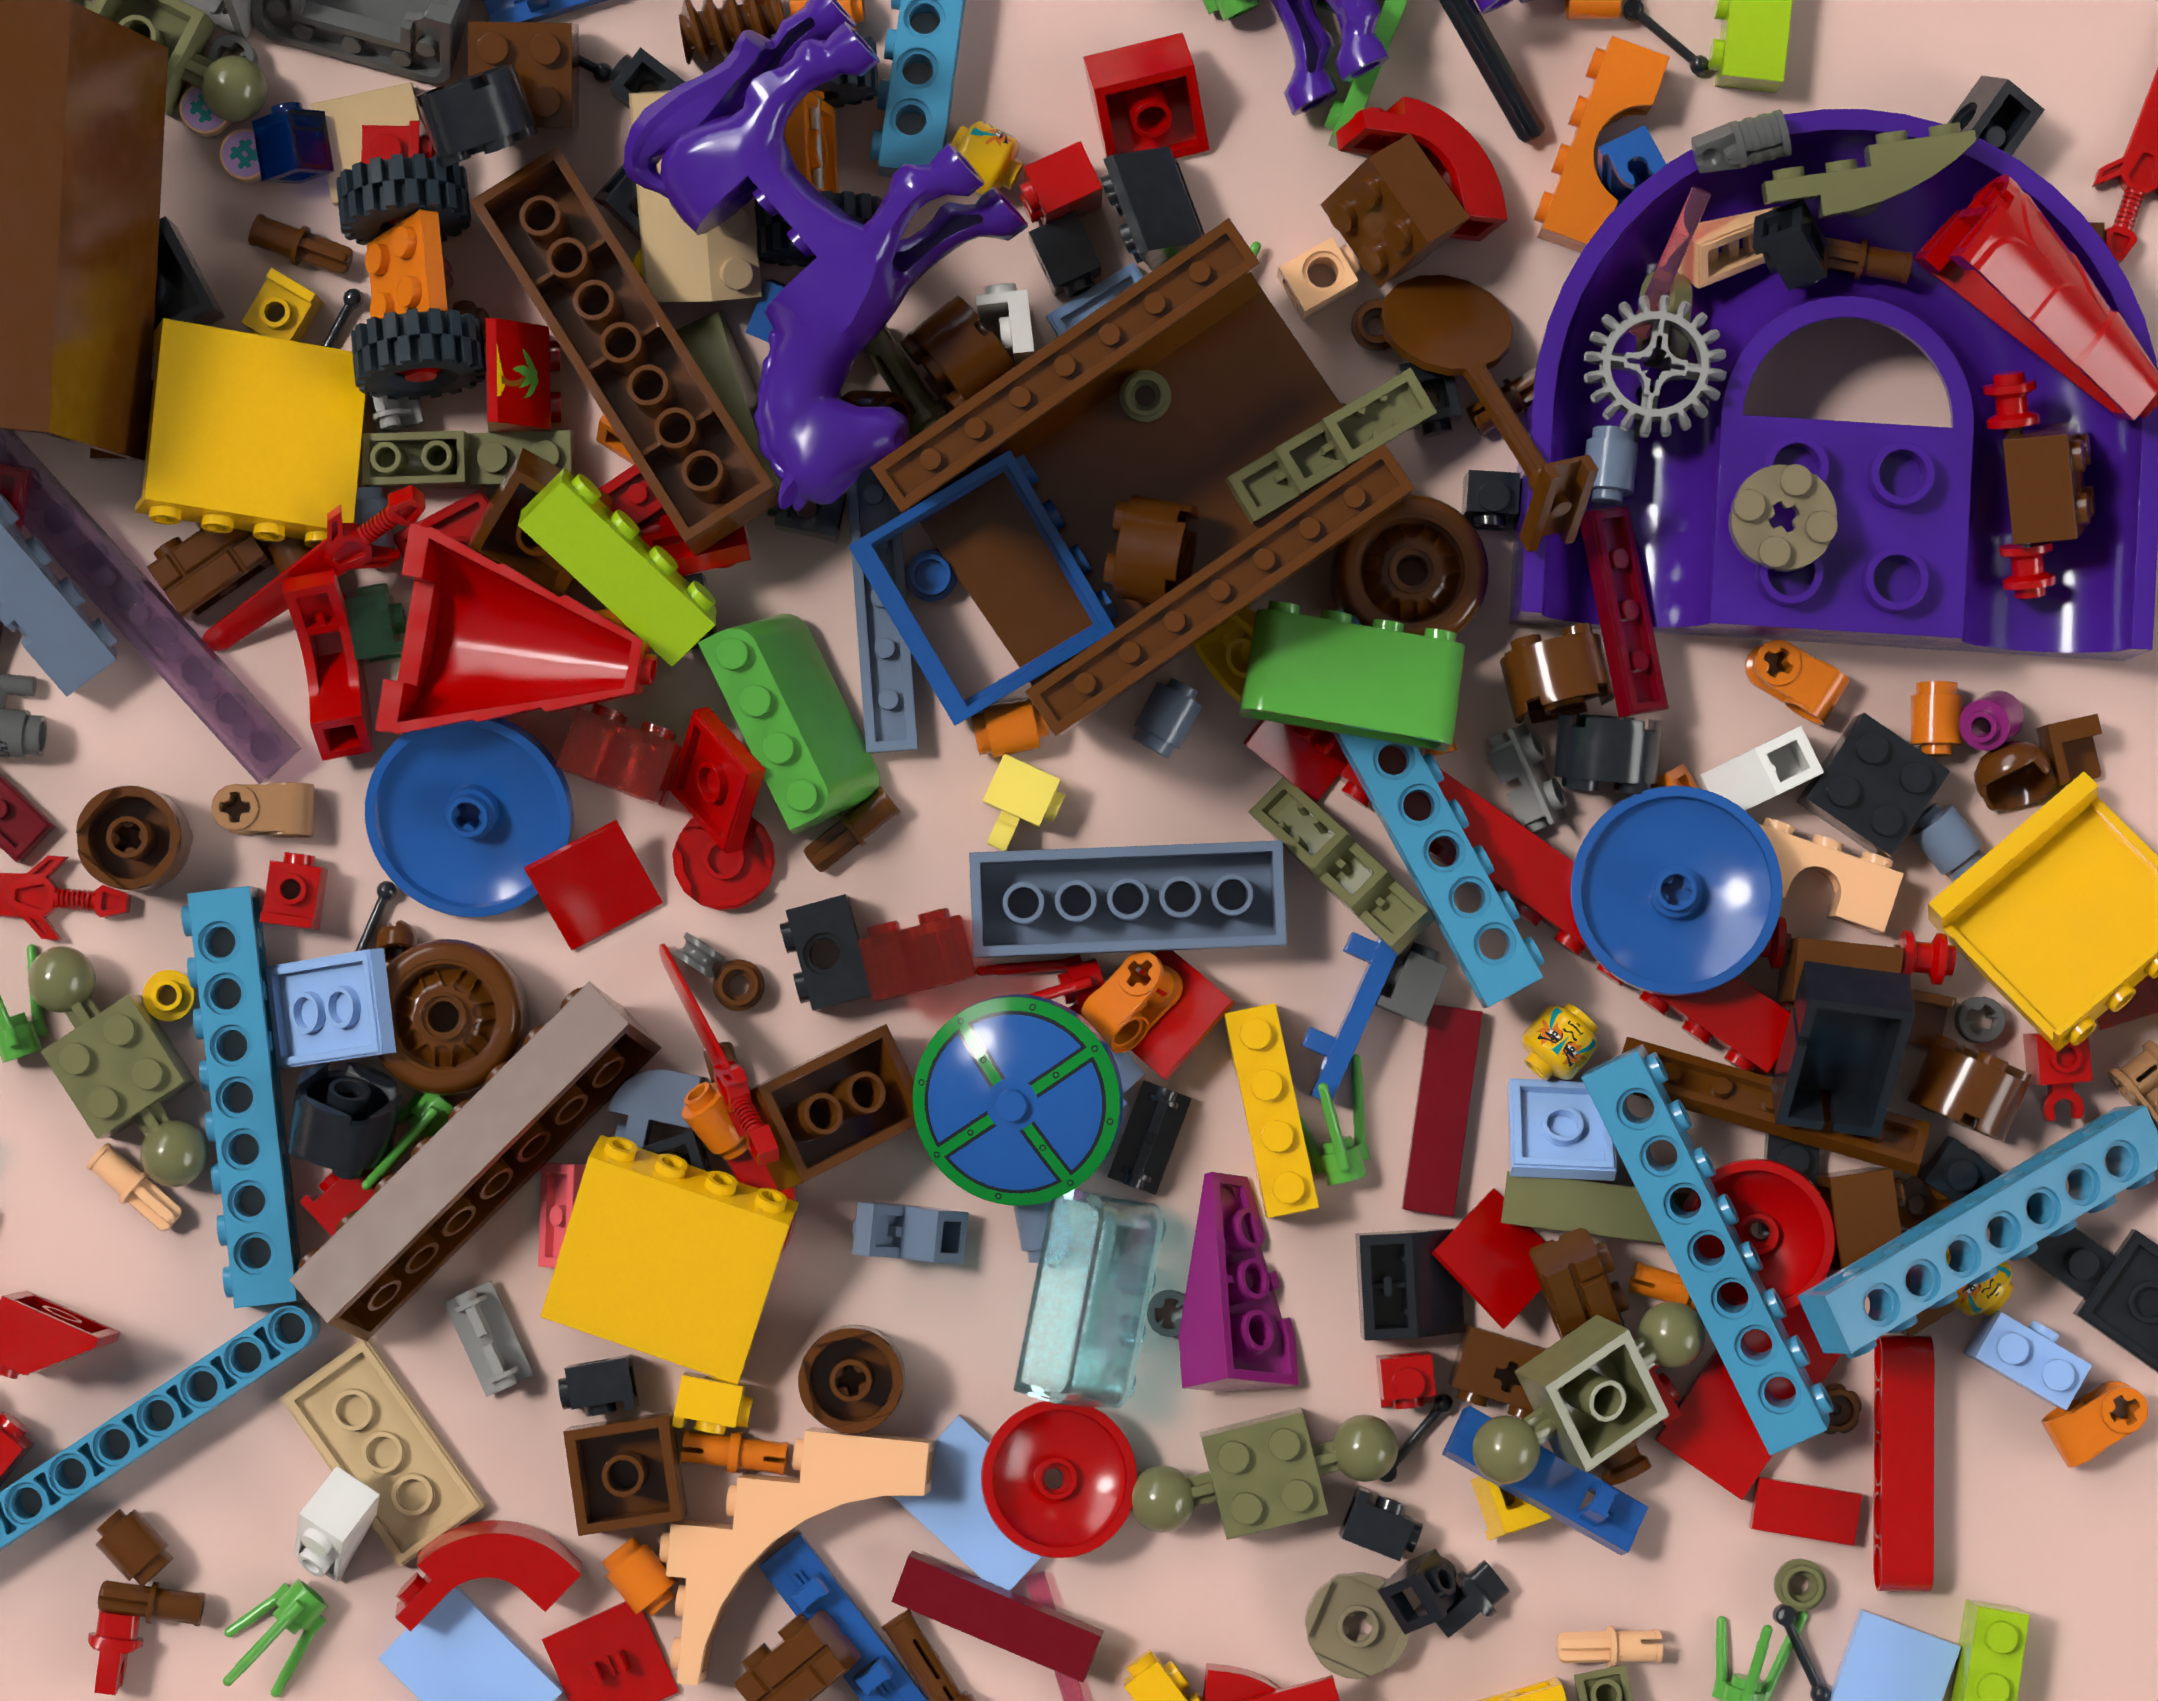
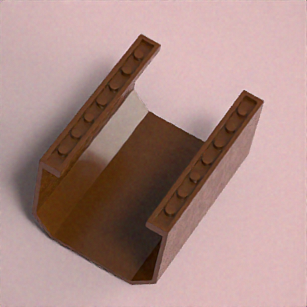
(78, 224)
(1235, 396)

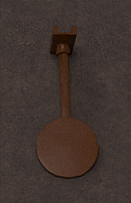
(1464, 331)

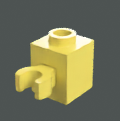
(1022, 795)

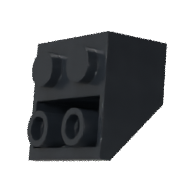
(1155, 204)
(1405, 1287)

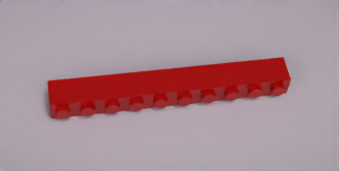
(1540, 885)

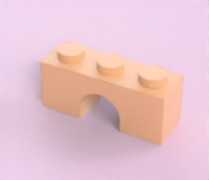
(1861, 887)

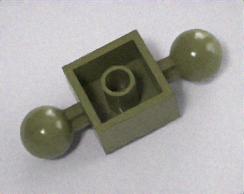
(230, 86)
(118, 1066)
(1590, 1393)
(1264, 1473)

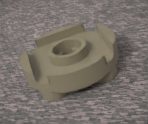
(1792, 488)
(1328, 1636)

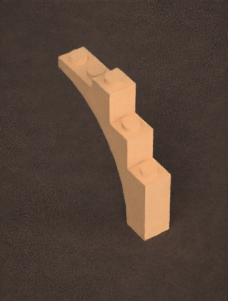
(765, 1507)

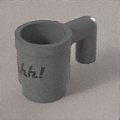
(19, 730)

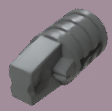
(1742, 143)

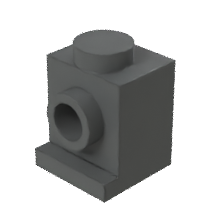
(1414, 984)

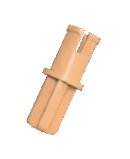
(135, 1188)
(1610, 1646)

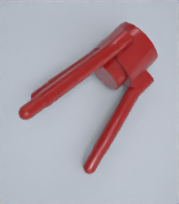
(1074, 985)

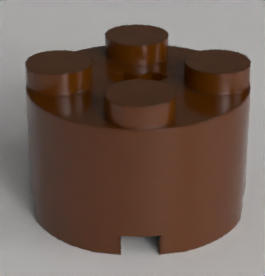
(957, 352)
(1152, 548)
(1556, 674)
(104, 841)
(1969, 1087)
(835, 1403)

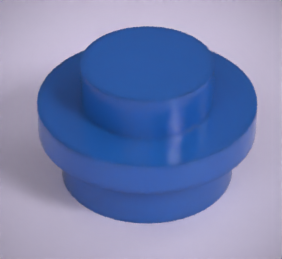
(930, 576)

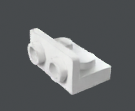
(1012, 310)

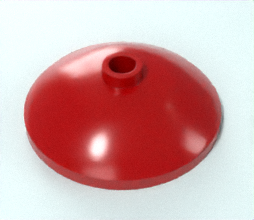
(1798, 1221)
(1094, 1488)

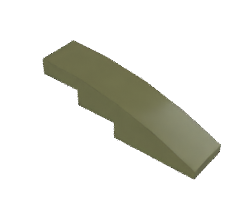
(723, 367)
(1330, 445)
(1341, 865)
(1576, 1204)

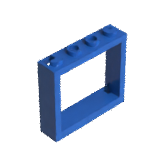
(1071, 562)

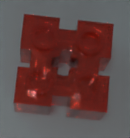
(620, 756)
(917, 956)

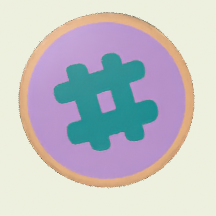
(198, 116)
(240, 156)

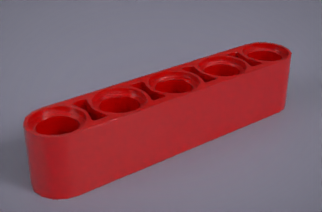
(1903, 1463)

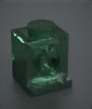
(376, 624)

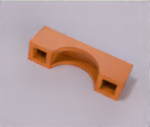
(1622, 87)

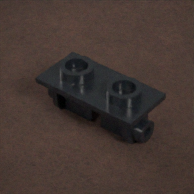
(1149, 1137)

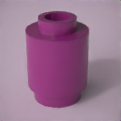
(1991, 720)

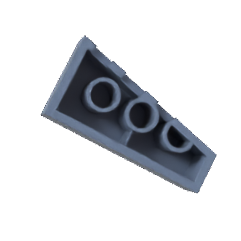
(49, 610)

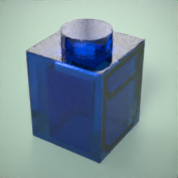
(292, 144)

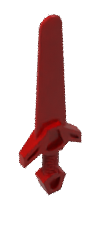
(2136, 175)
(344, 549)
(37, 896)
(727, 1074)

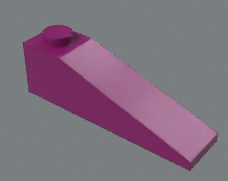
(1230, 1313)

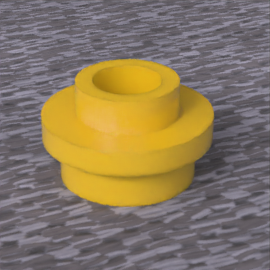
(184, 1000)

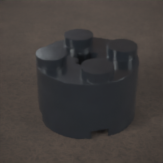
(477, 114)
(1608, 752)
(344, 1118)

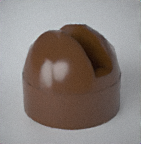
(395, 939)

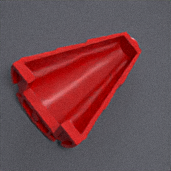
(2030, 285)
(499, 644)

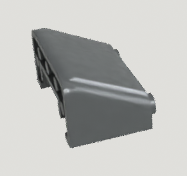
(390, 35)

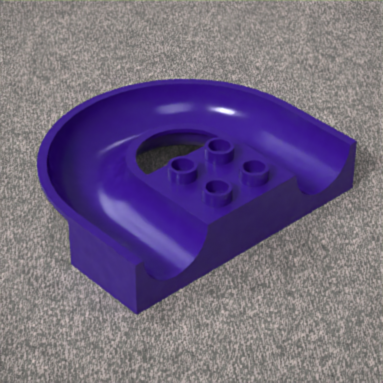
(1912, 501)

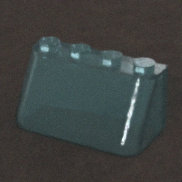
(1090, 1300)

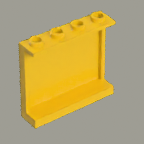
(250, 433)
(2059, 914)
(668, 1258)

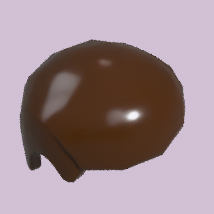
(2014, 775)

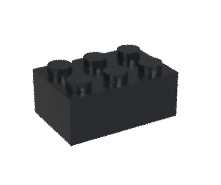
(1846, 1041)

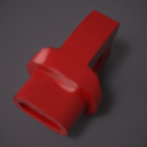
(114, 1639)

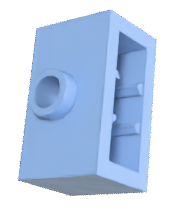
(2028, 1358)

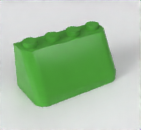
(1353, 677)
(792, 718)

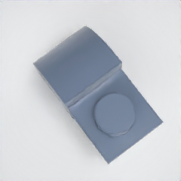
(651, 1097)
(909, 1232)

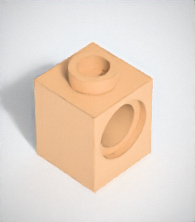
(1305, 295)

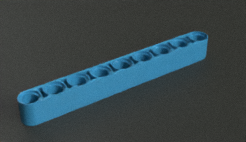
(139, 1425)

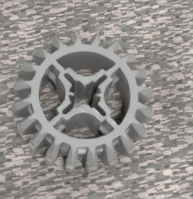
(1679, 368)

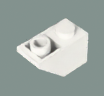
(1765, 770)
(334, 1524)

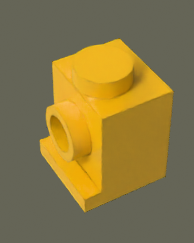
(299, 305)
(711, 1403)
(1501, 1518)
(1157, 1682)

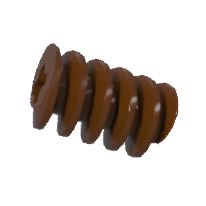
(723, 25)

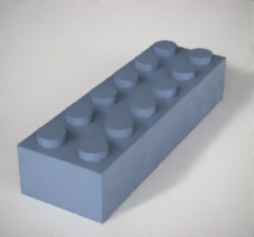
(1127, 899)

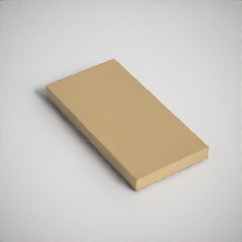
(377, 1434)

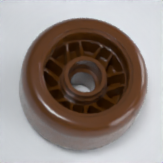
(1420, 530)
(489, 1007)

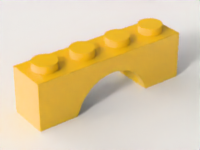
(1270, 1110)

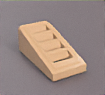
(1705, 264)

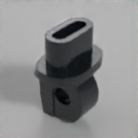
(1480, 1593)

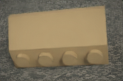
(689, 265)

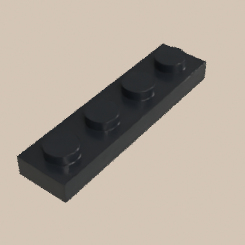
(2068, 1257)

